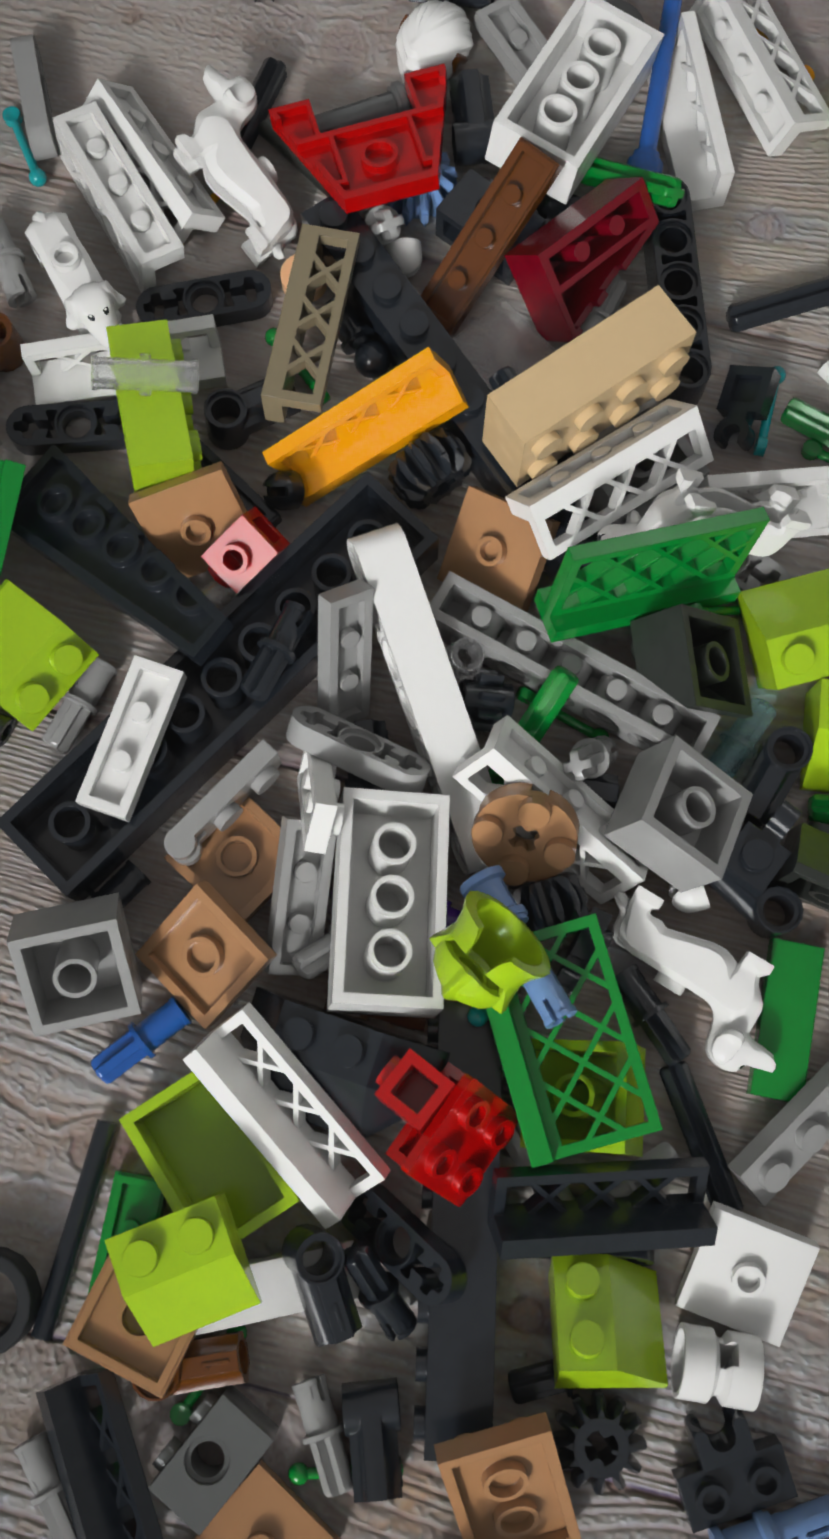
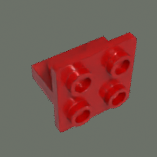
(458, 1140)

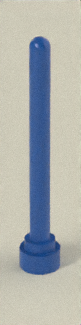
(646, 154)

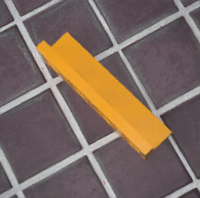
(370, 425)

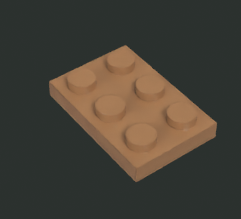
(508, 1482)

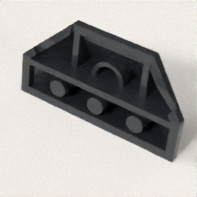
(339, 1055)

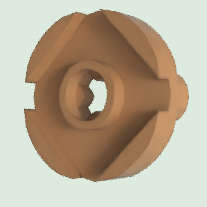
(521, 858)

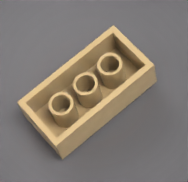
(587, 386)

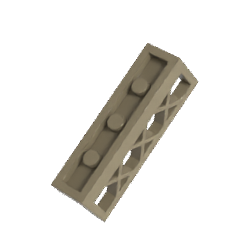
(300, 315)

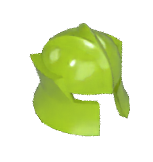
(487, 954)

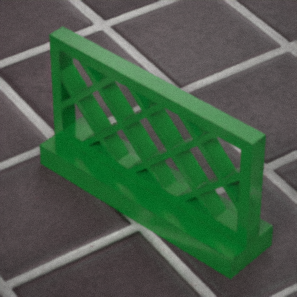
(668, 568)
(523, 1066)

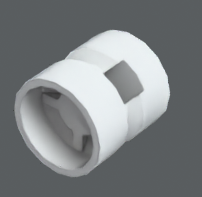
(717, 1366)

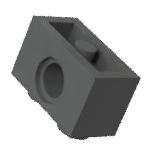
(199, 1489)

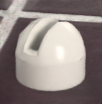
(406, 254)
(689, 901)

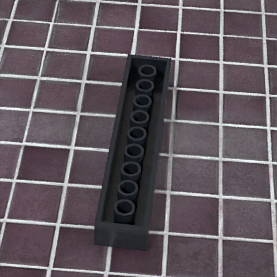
(212, 715)

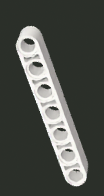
(421, 676)

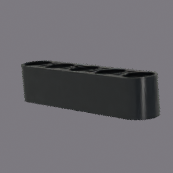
(681, 274)

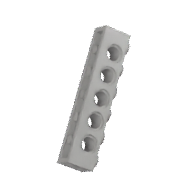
(606, 689)

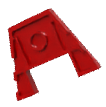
(378, 157)

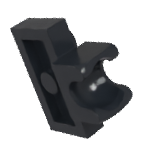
(731, 1473)

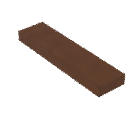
(489, 234)

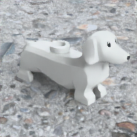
(233, 169)
(88, 299)
(689, 503)
(705, 970)

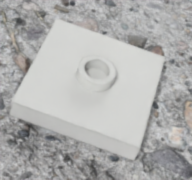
(749, 1275)

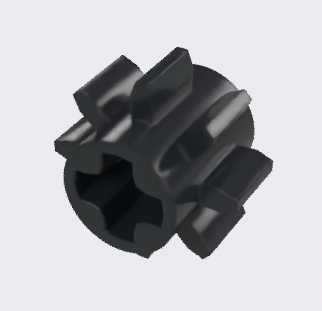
(487, 699)

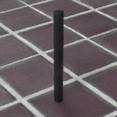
(74, 1230)

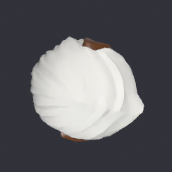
(433, 36)

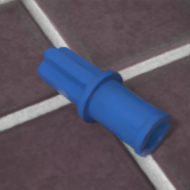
(140, 1041)

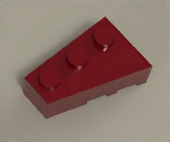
(579, 253)

